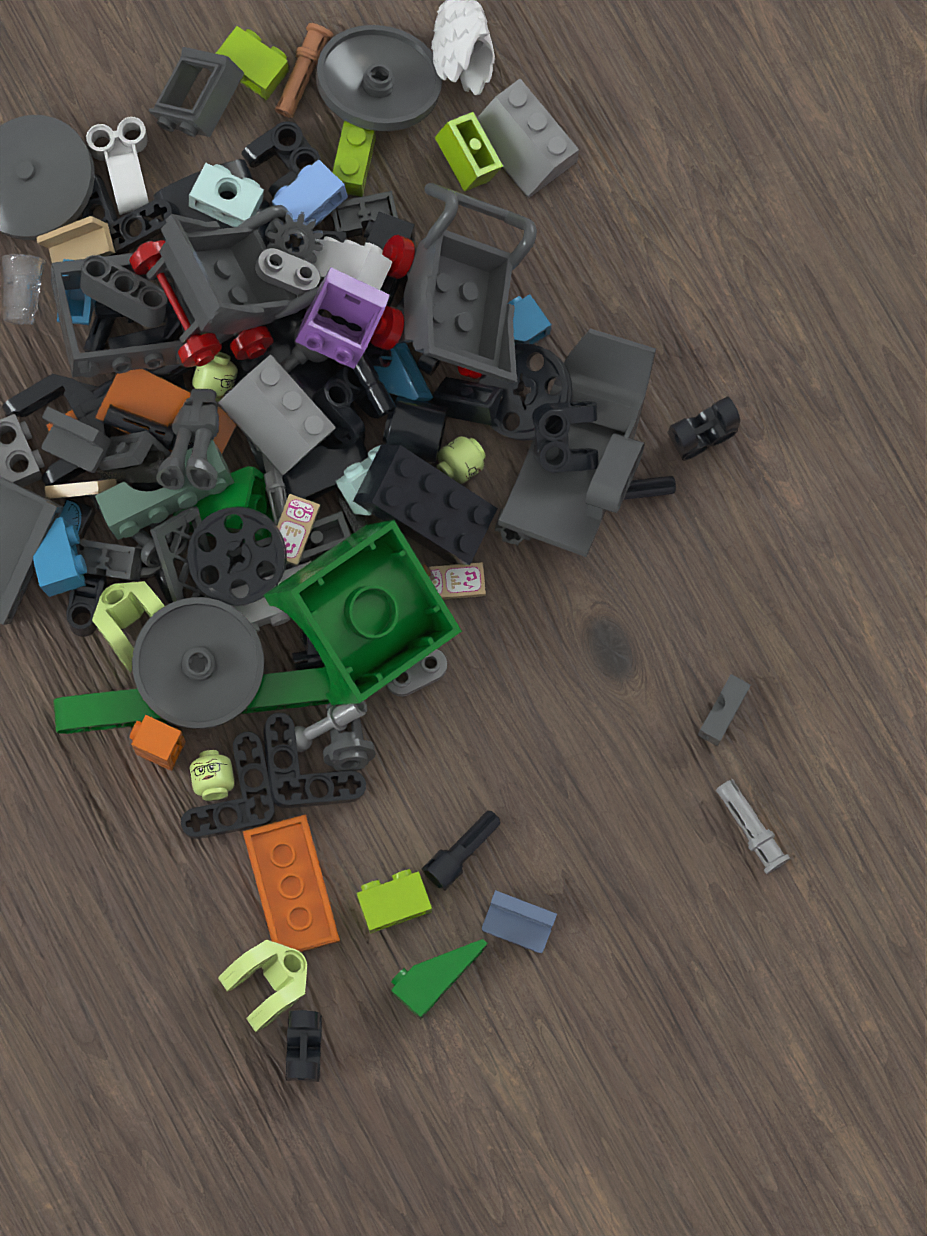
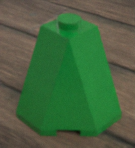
(246, 492)

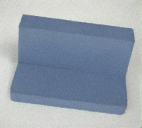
(518, 922)

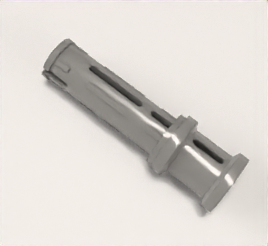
(759, 838)

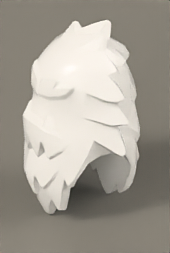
(463, 44)

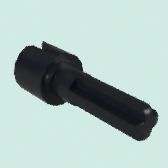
(447, 864)

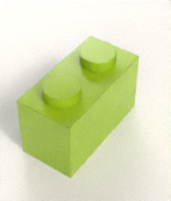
(261, 65)
(468, 151)
(354, 157)
(393, 901)

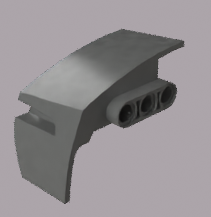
(571, 505)

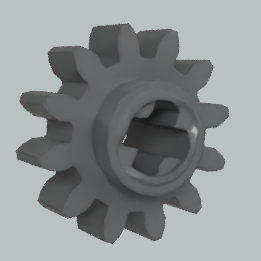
(303, 230)

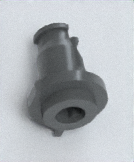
(348, 749)

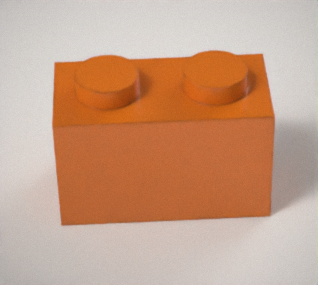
(157, 742)

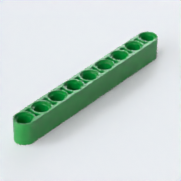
(127, 707)

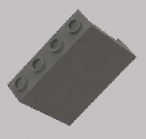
(23, 526)

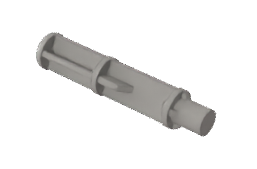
(274, 488)

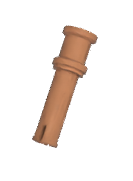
(307, 59)

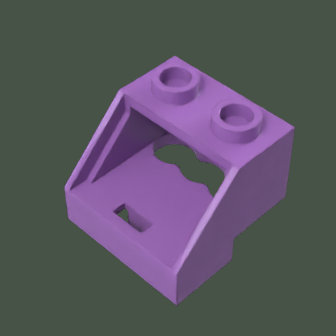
(353, 302)

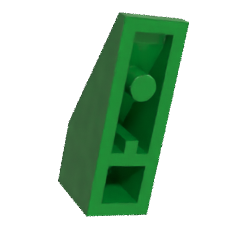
(430, 979)

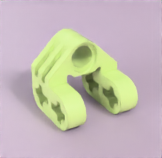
(119, 608)
(284, 970)

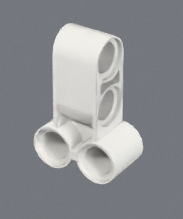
(122, 161)

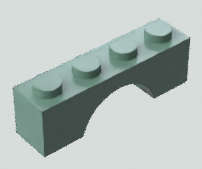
(131, 510)

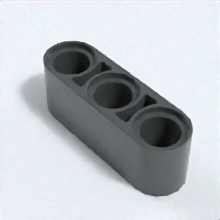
(113, 280)

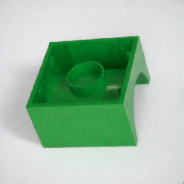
(366, 611)

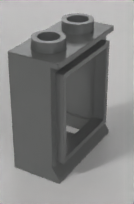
(212, 100)

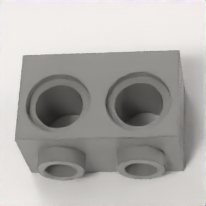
(18, 451)

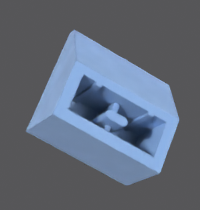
(313, 192)

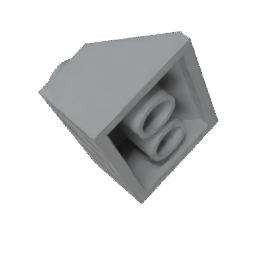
(527, 138)
(276, 415)

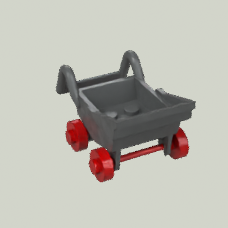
(219, 284)
(456, 292)

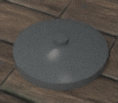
(378, 78)
(43, 176)
(198, 663)

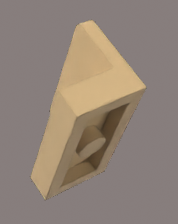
(78, 240)

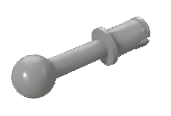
(336, 718)

